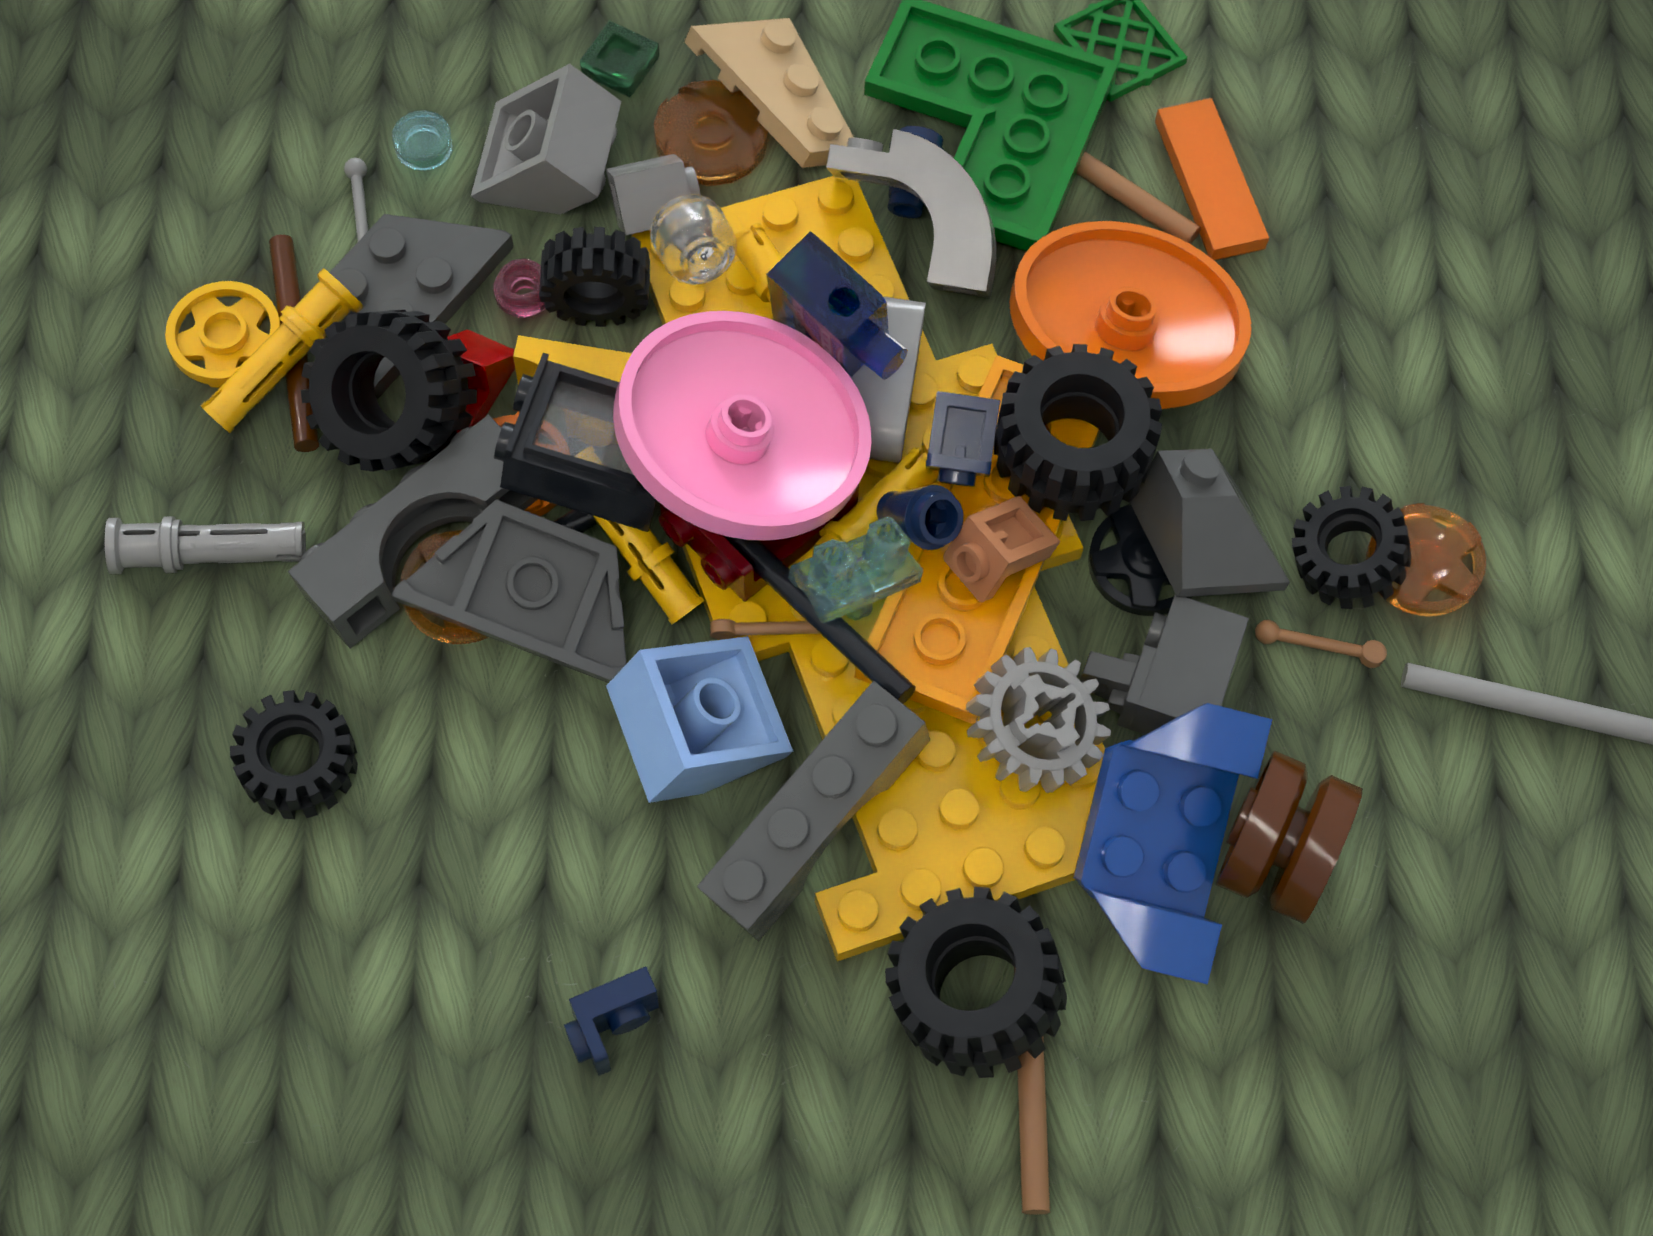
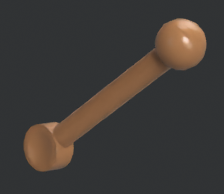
(729, 629)
(1370, 654)

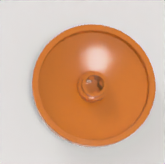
(1138, 297)

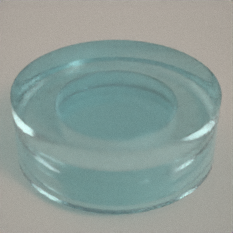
(422, 140)

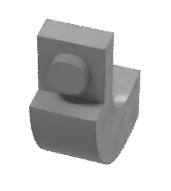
(963, 229)

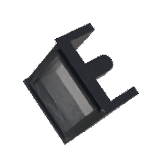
(568, 447)

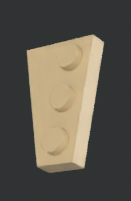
(780, 79)

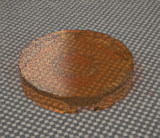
(711, 132)

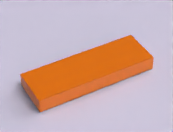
(1211, 179)

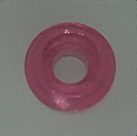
(513, 277)

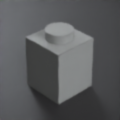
(646, 187)

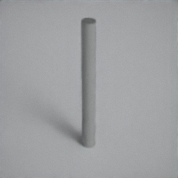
(1528, 703)

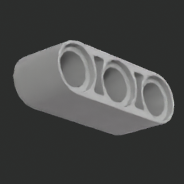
(890, 399)

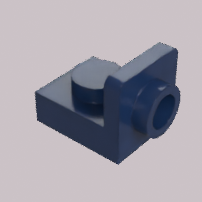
(613, 1006)

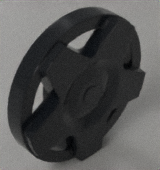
(1131, 561)

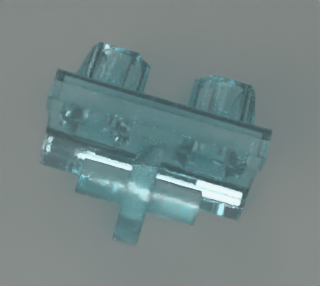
(854, 574)

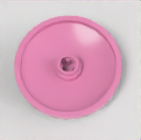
(741, 425)

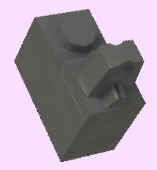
(1180, 667)

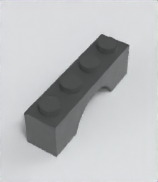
(356, 569)
(782, 844)

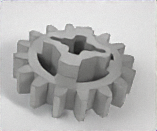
(1044, 751)

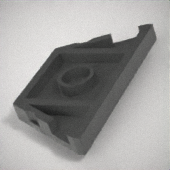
(420, 269)
(528, 588)

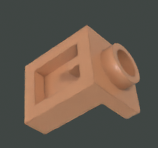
(998, 545)

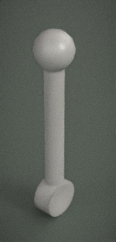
(356, 170)

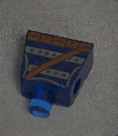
(834, 307)

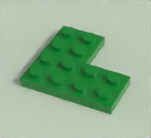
(1017, 94)

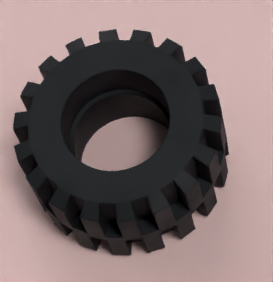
(1084, 389)
(345, 396)
(967, 930)

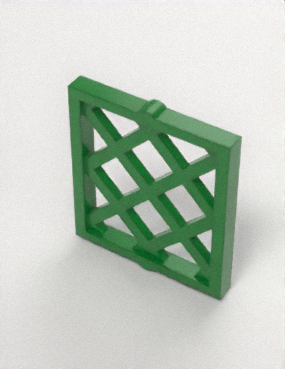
(1149, 24)

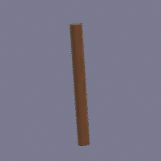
(288, 293)

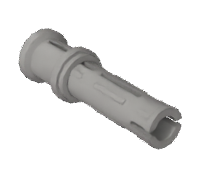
(175, 544)

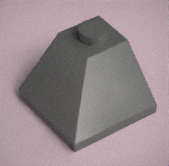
(1204, 527)

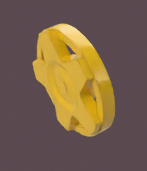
(221, 333)

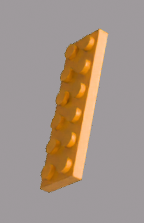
(937, 627)

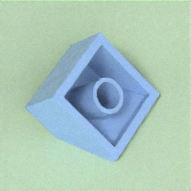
(697, 716)

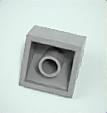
(548, 144)

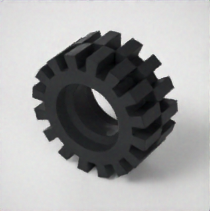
(594, 276)
(1346, 515)
(280, 721)

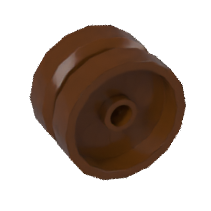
(1295, 839)

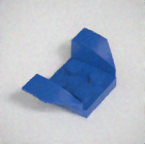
(1161, 833)

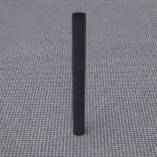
(837, 631)

